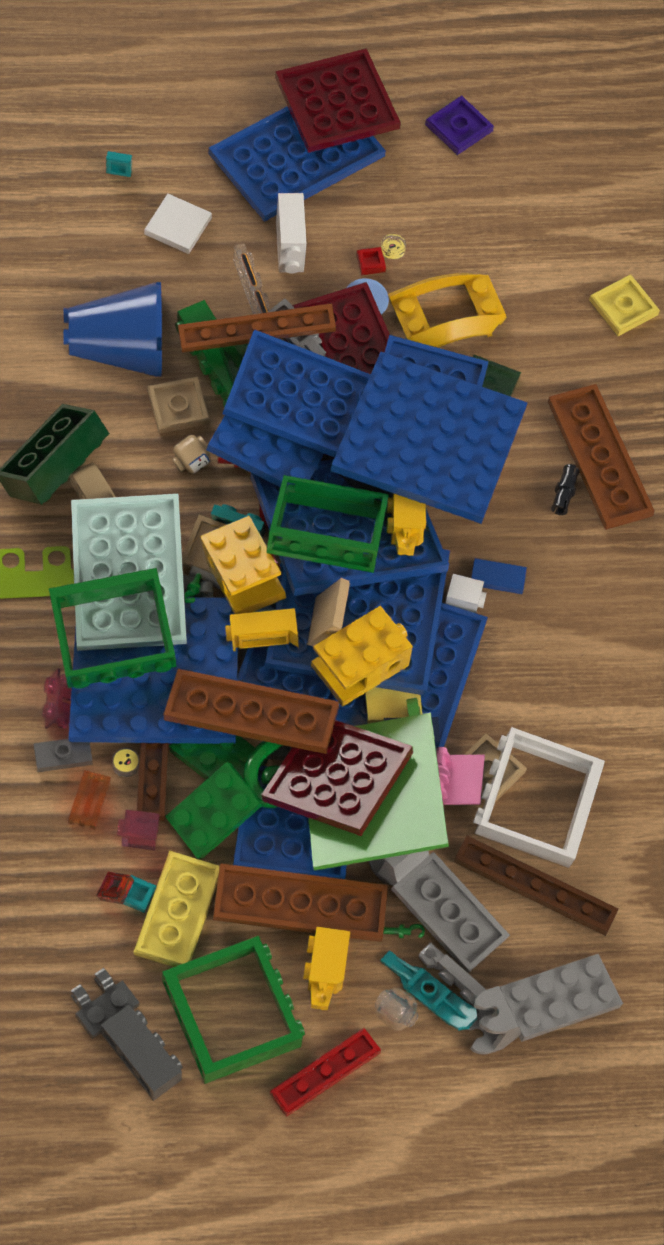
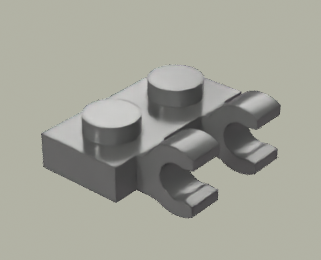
(105, 1006)

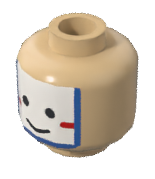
(191, 454)

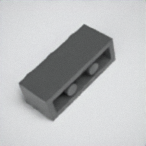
(142, 1051)

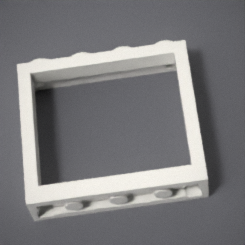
(553, 752)

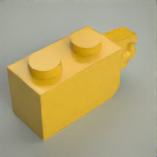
(405, 523)
(327, 965)

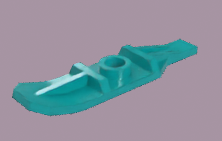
(440, 1001)

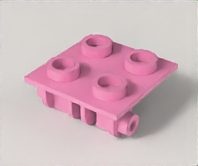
(460, 777)

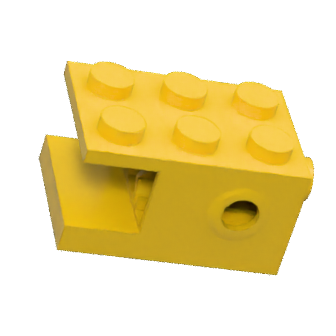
(242, 566)
(362, 655)

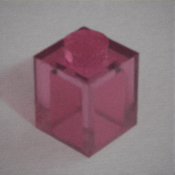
(139, 829)

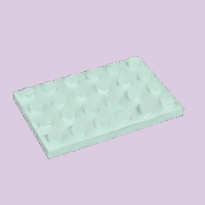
(123, 538)

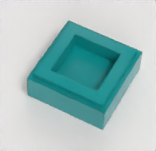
(119, 164)
(140, 894)

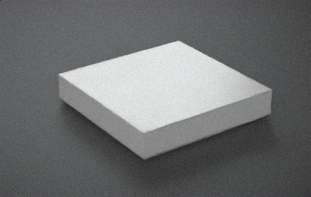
(178, 223)

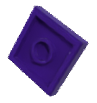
(459, 125)

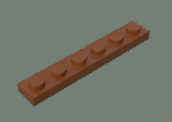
(239, 329)

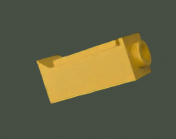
(262, 629)

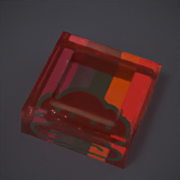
(115, 887)

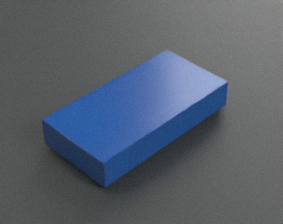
(499, 575)

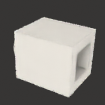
(466, 593)

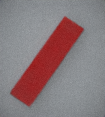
(325, 1072)

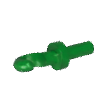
(192, 589)
(402, 931)

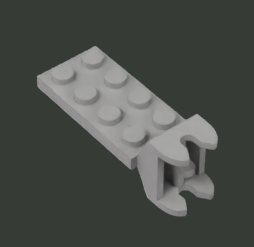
(442, 905)
(543, 1003)

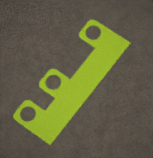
(19, 583)

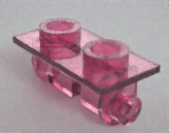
(54, 709)

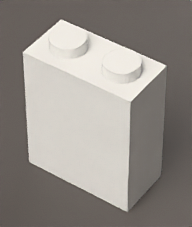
(291, 232)

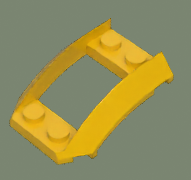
(414, 322)

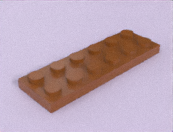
(601, 456)
(251, 711)
(299, 902)

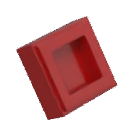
(371, 261)

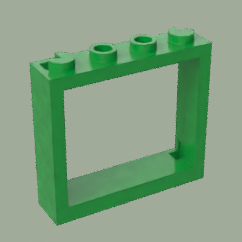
(321, 547)
(105, 589)
(213, 1071)

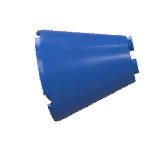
(119, 330)

